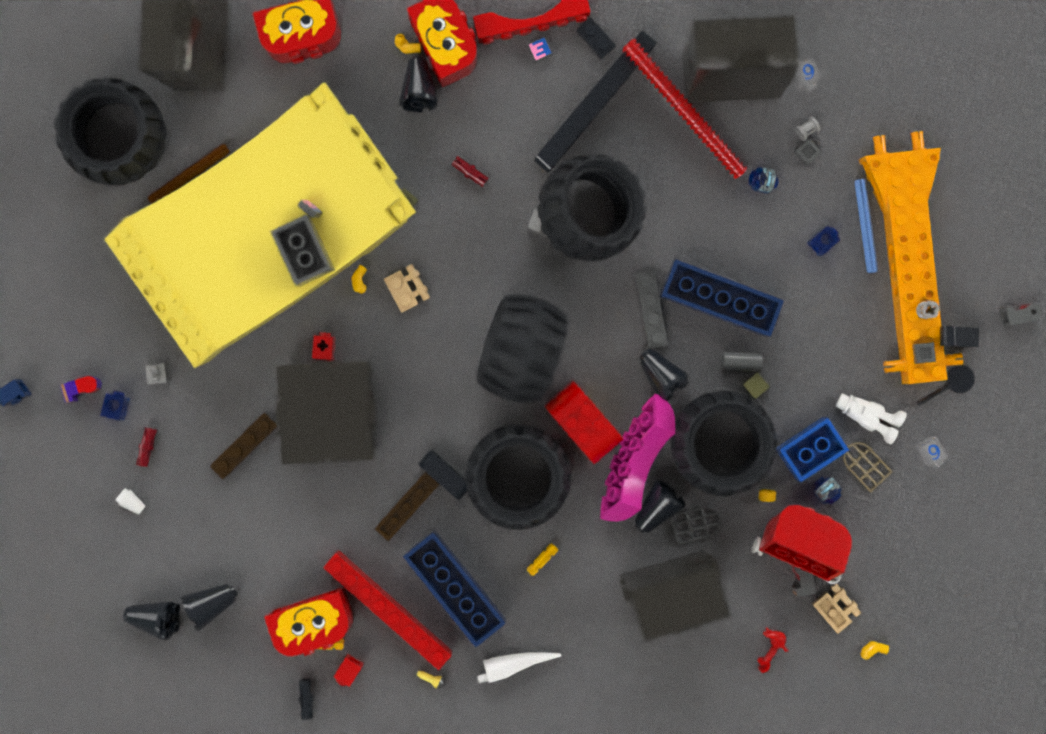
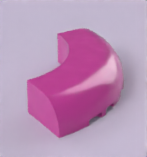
(638, 451)

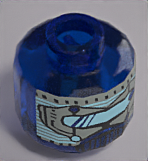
(763, 180)
(827, 490)

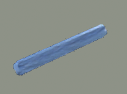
(866, 226)

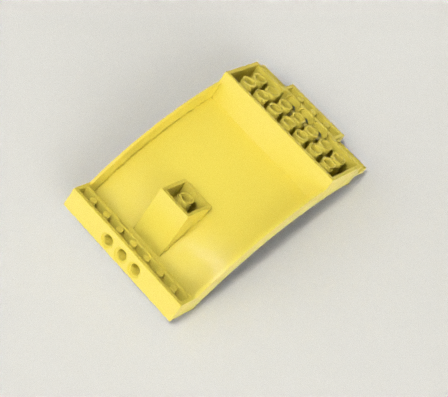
(209, 247)

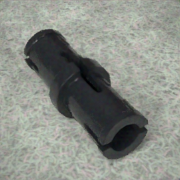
(306, 699)

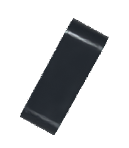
(959, 336)
(444, 474)

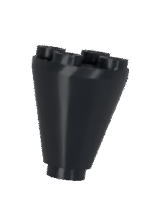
(663, 374)
(154, 618)

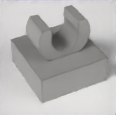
(156, 374)

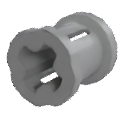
(807, 128)
(932, 313)

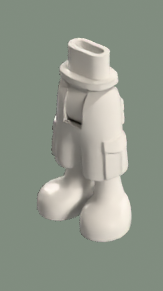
(868, 416)

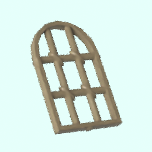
(866, 473)

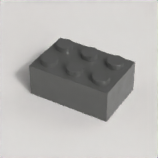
(302, 250)

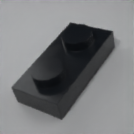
(596, 38)

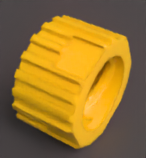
(767, 495)

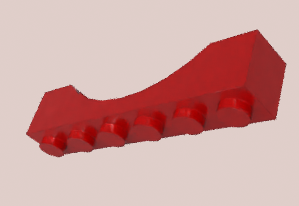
(493, 26)

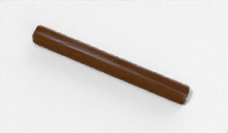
(188, 174)

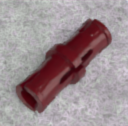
(470, 171)
(146, 447)

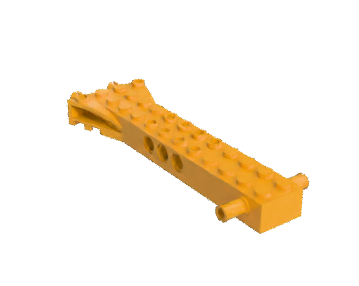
(902, 190)

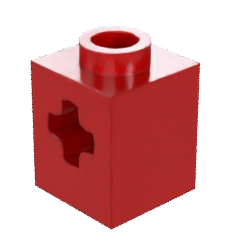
(328, 353)
(348, 670)

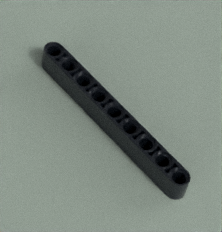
(591, 106)

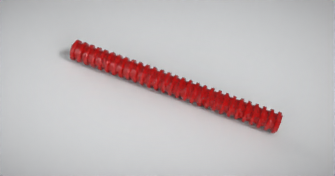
(685, 109)

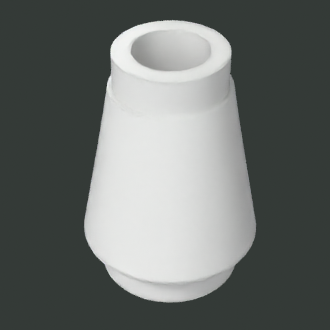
(130, 501)

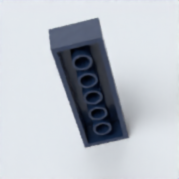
(721, 298)
(455, 588)

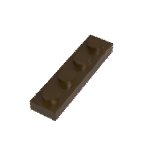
(243, 446)
(406, 506)

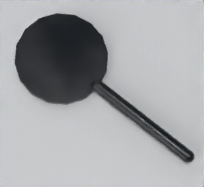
(959, 380)

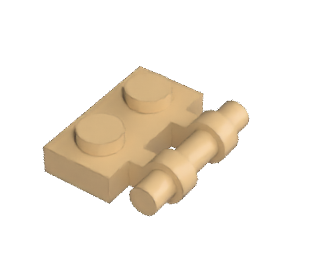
(402, 292)
(830, 610)

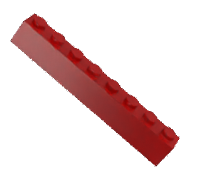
(388, 609)

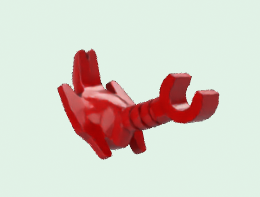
(777, 641)

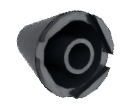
(418, 87)
(658, 507)
(208, 604)

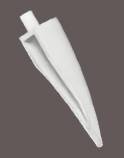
(508, 665)

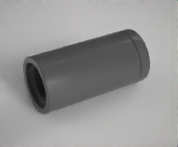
(741, 361)

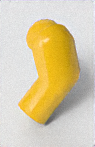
(404, 46)
(357, 281)
(872, 648)

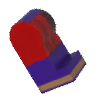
(80, 386)

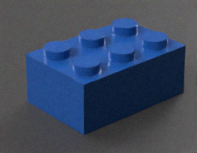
(812, 449)

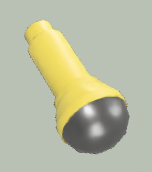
(437, 681)

